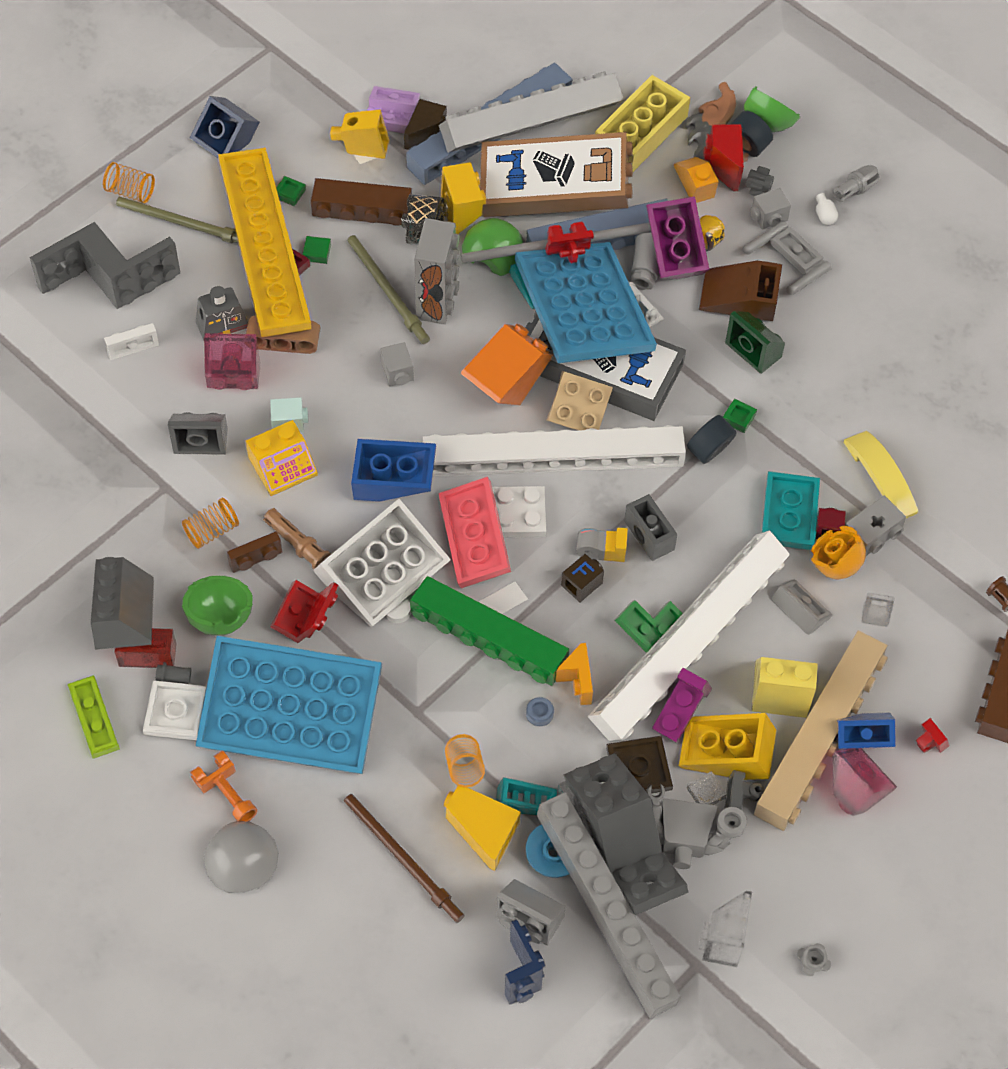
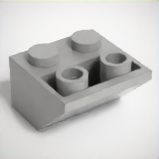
(531, 909)

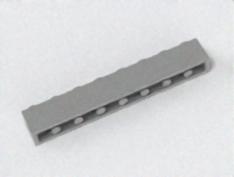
(530, 112)
(608, 905)

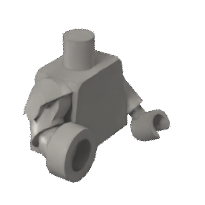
(687, 826)

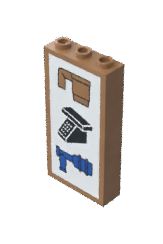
(556, 174)

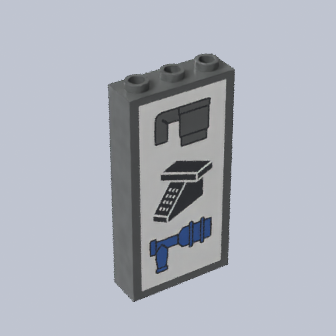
(637, 380)

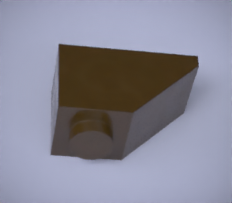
(424, 123)

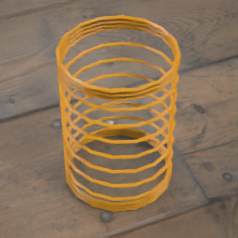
(117, 175)
(198, 544)
(478, 757)

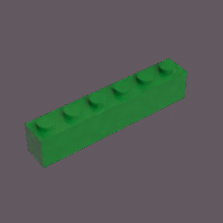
(488, 630)

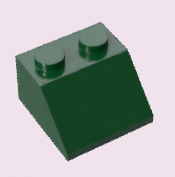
(753, 341)

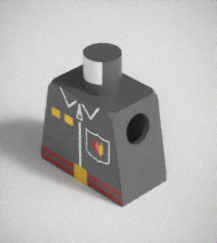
(220, 312)

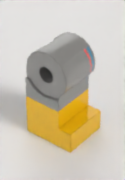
(602, 544)

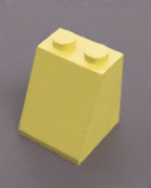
(783, 686)

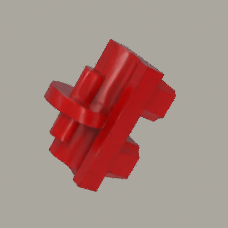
(569, 244)

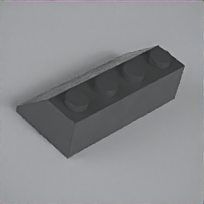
(121, 604)

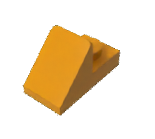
(577, 669)

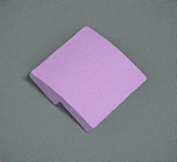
(395, 106)

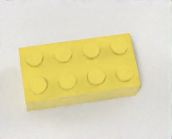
(648, 117)

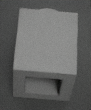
(397, 364)

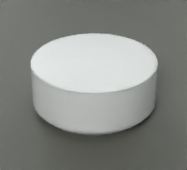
(400, 613)

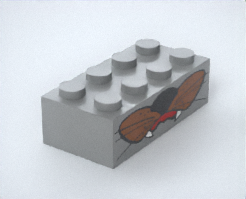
(436, 271)

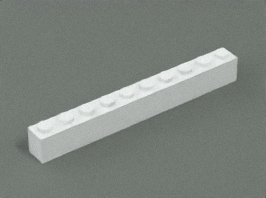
(558, 451)
(688, 636)

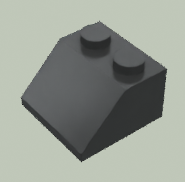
(198, 433)

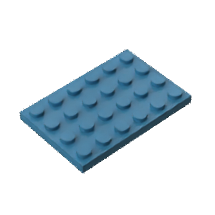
(585, 304)
(289, 704)

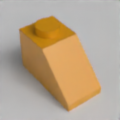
(697, 178)

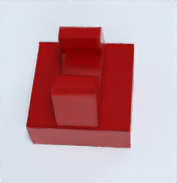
(932, 737)

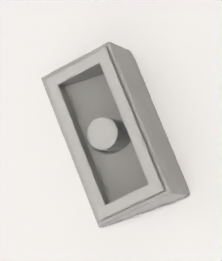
(801, 606)

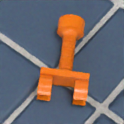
(243, 809)

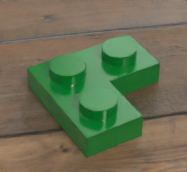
(643, 627)

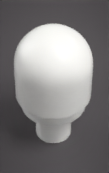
(826, 210)

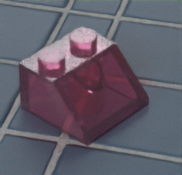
(231, 361)

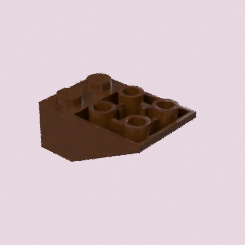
(743, 288)

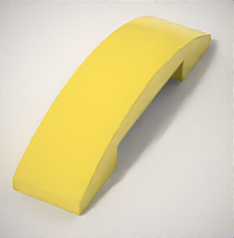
(882, 470)

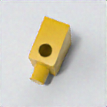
(363, 134)

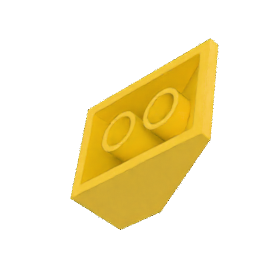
(729, 744)

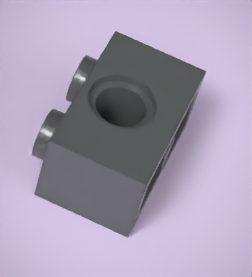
(650, 527)

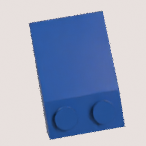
(391, 469)

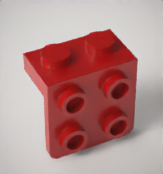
(303, 611)

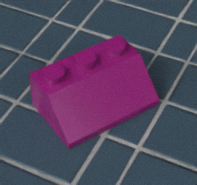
(678, 238)

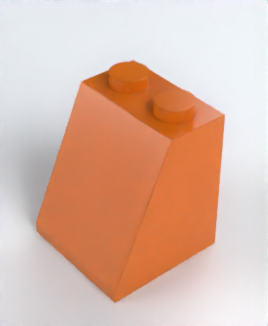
(508, 365)

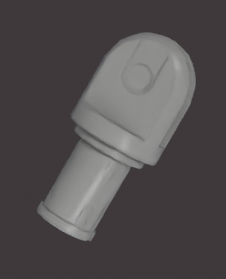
(857, 182)

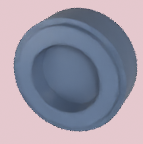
(540, 711)

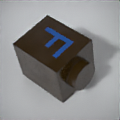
(582, 577)

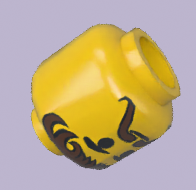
(712, 231)

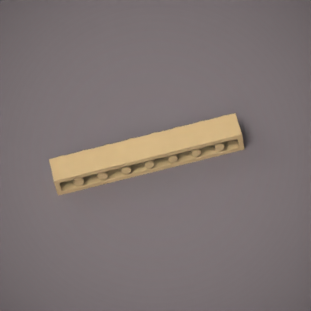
(820, 730)

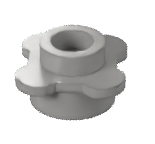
(818, 952)

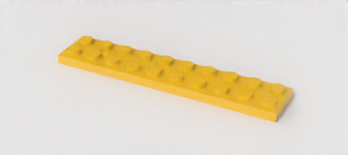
(264, 243)

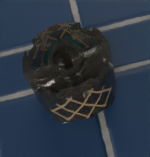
(418, 209)

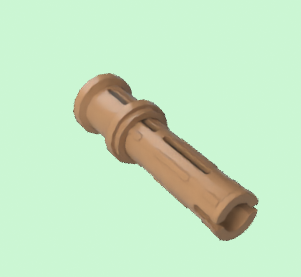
(305, 546)

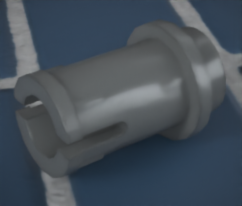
(173, 674)

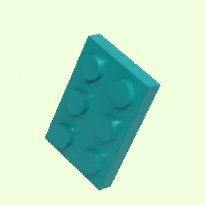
(791, 509)

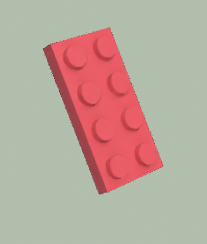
(474, 532)

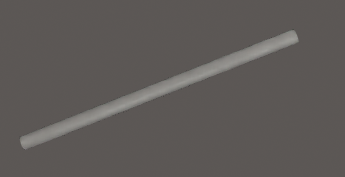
(539, 245)

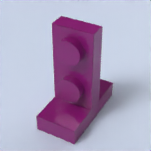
(681, 705)

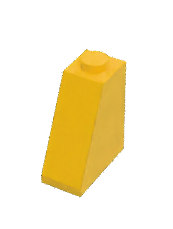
(482, 823)

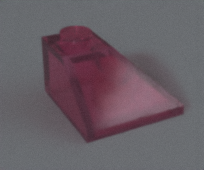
(858, 781)

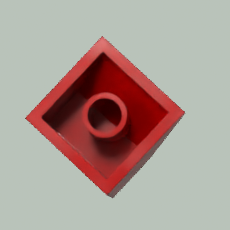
(725, 153)

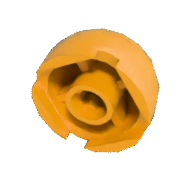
(839, 553)

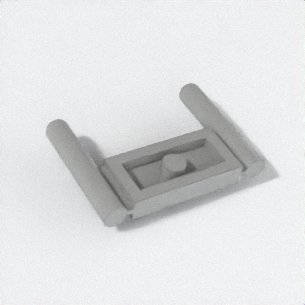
(796, 251)

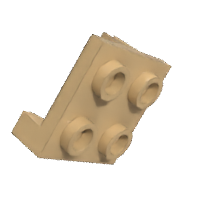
(579, 402)

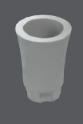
(645, 265)

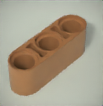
(295, 342)

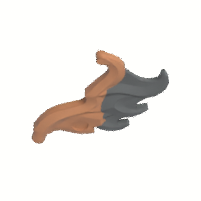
(712, 113)

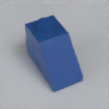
(867, 731)

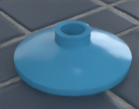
(537, 854)

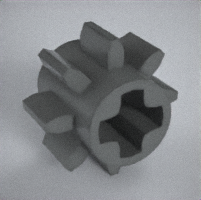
(759, 181)

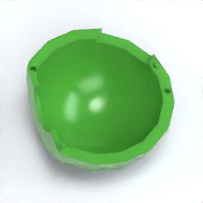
(773, 112)
(493, 234)
(217, 604)

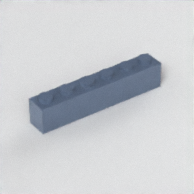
(602, 221)

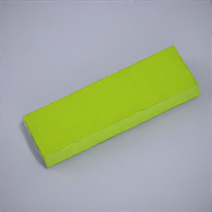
(93, 716)

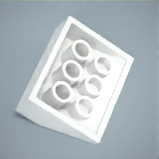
(382, 562)

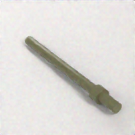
(227, 234)
(411, 321)

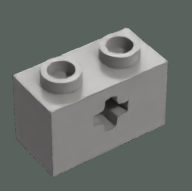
(878, 524)

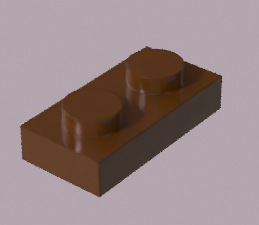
(251, 553)

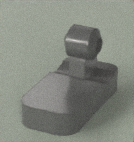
(739, 789)

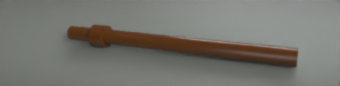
(440, 897)

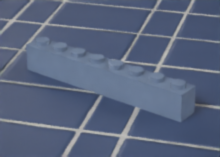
(431, 155)

